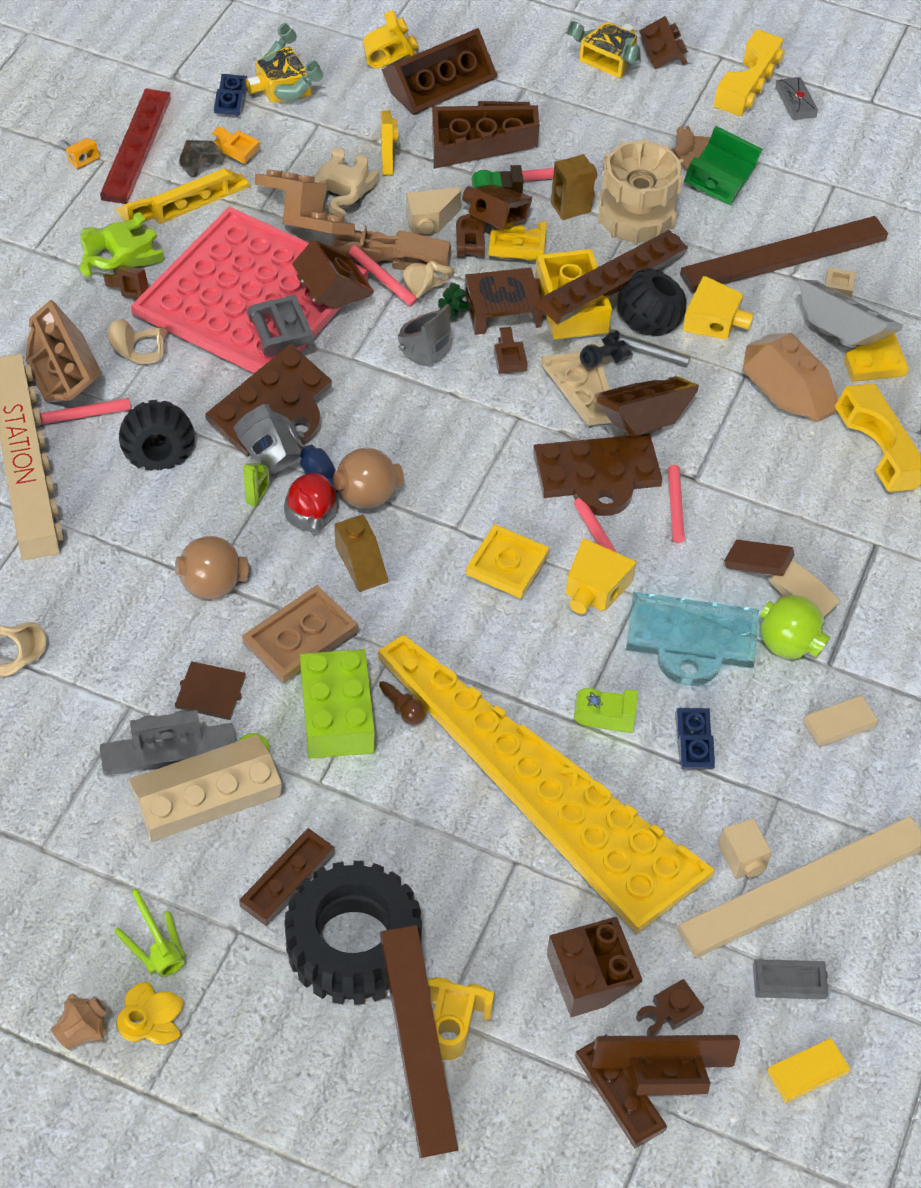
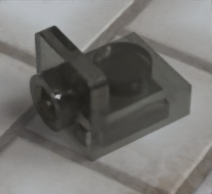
(200, 153)

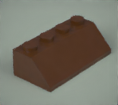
(440, 72)

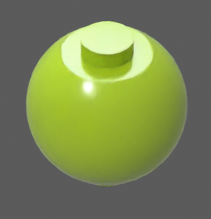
(793, 627)

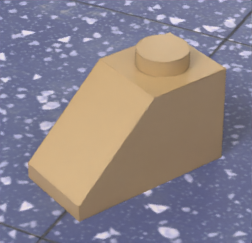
(432, 209)

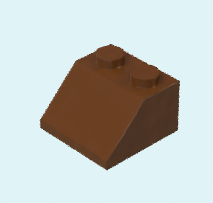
(330, 276)

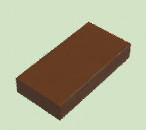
(759, 557)

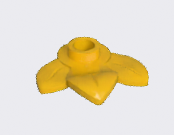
(153, 1012)

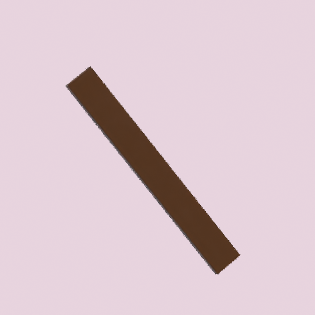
(786, 253)

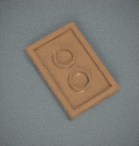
(304, 626)

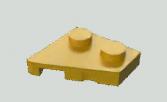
(389, 134)
(876, 360)

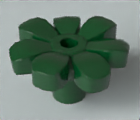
(453, 297)

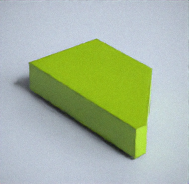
(255, 482)

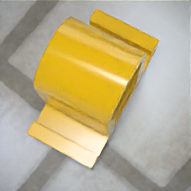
(389, 42)
(455, 1011)

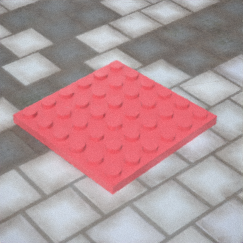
(222, 275)

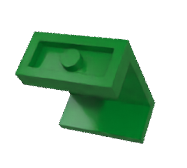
(723, 165)

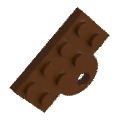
(286, 384)
(598, 470)

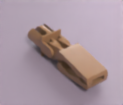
(399, 249)

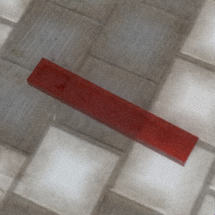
(135, 146)

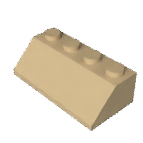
(205, 787)

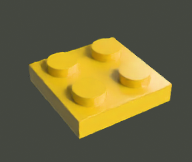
(507, 561)

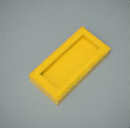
(808, 1070)

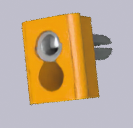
(80, 152)

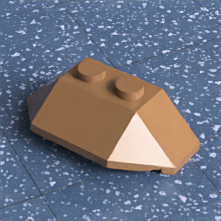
(59, 355)
(791, 376)

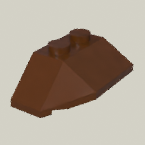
(647, 404)

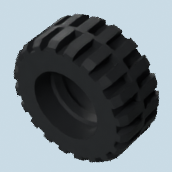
(340, 892)

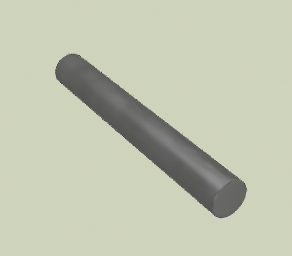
(655, 351)

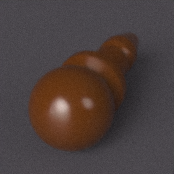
(411, 710)

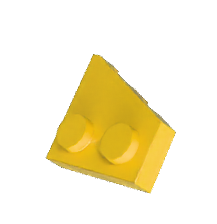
(518, 242)

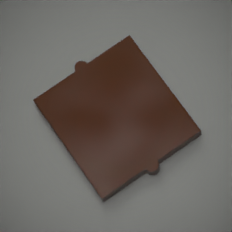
(210, 690)

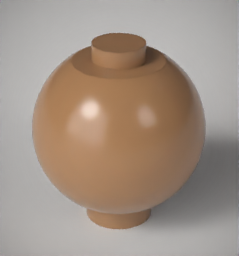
(367, 478)
(210, 567)

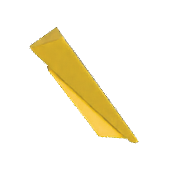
(186, 197)

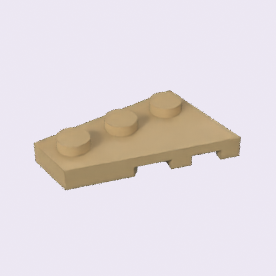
(578, 384)

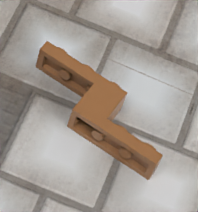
(304, 202)

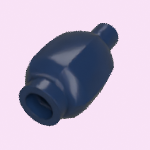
(317, 461)

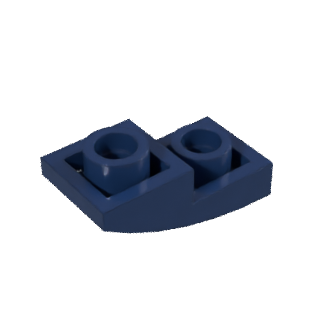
(231, 94)
(695, 738)

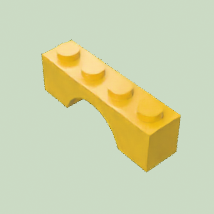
(739, 89)
(868, 411)

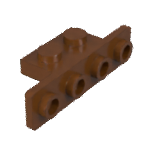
(666, 1061)

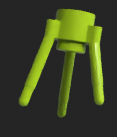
(165, 956)

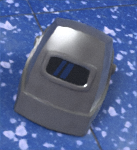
(426, 336)
(269, 438)

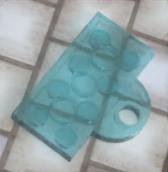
(692, 634)

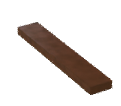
(418, 1041)

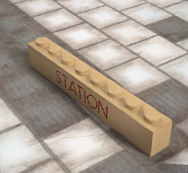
(25, 463)

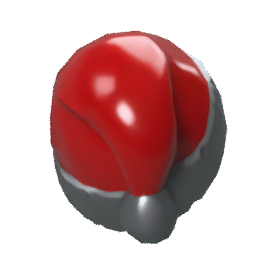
(310, 502)

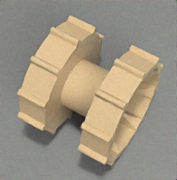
(639, 190)

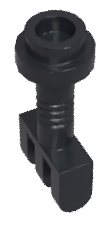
(593, 355)

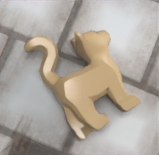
(345, 181)

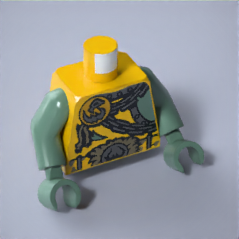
(607, 47)
(282, 73)

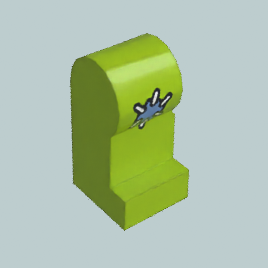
(606, 709)

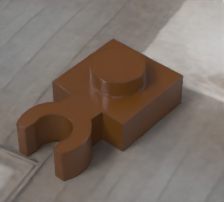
(673, 1005)

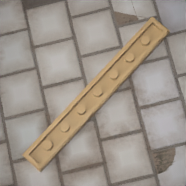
(801, 887)

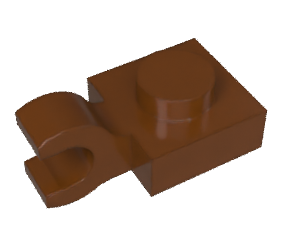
(129, 279)
(509, 354)

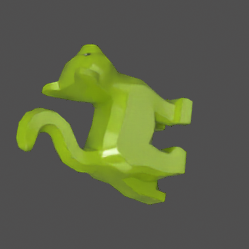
(124, 241)

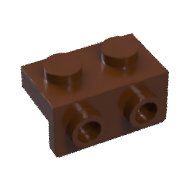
(663, 43)

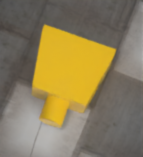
(716, 310)
(598, 577)

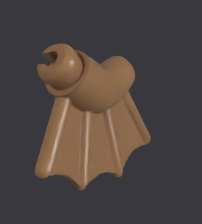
(688, 145)

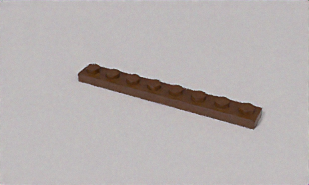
(610, 277)

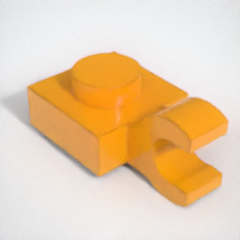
(236, 145)

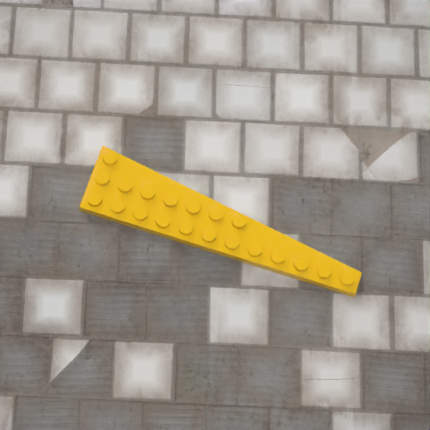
(603, 839)

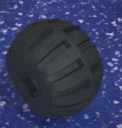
(652, 302)
(173, 432)

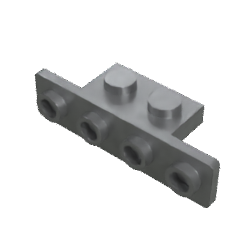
(163, 741)

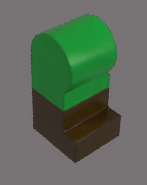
(510, 179)

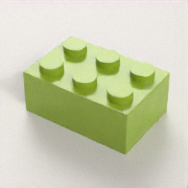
(337, 703)

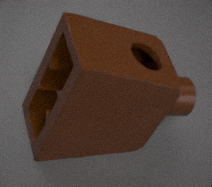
(497, 205)

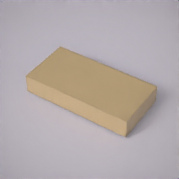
(840, 721)

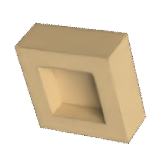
(840, 280)

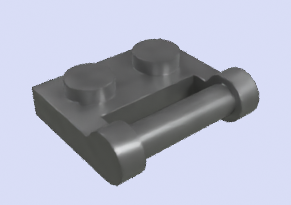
(288, 320)

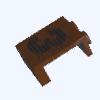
(502, 295)

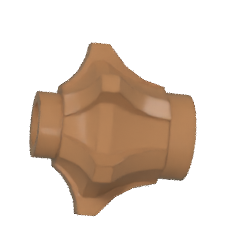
(80, 1021)

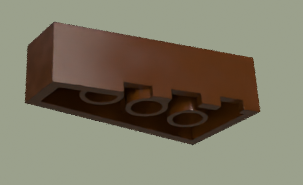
(481, 132)

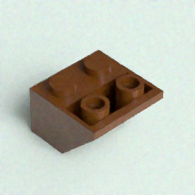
(592, 965)

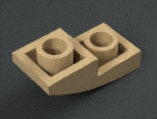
(802, 583)

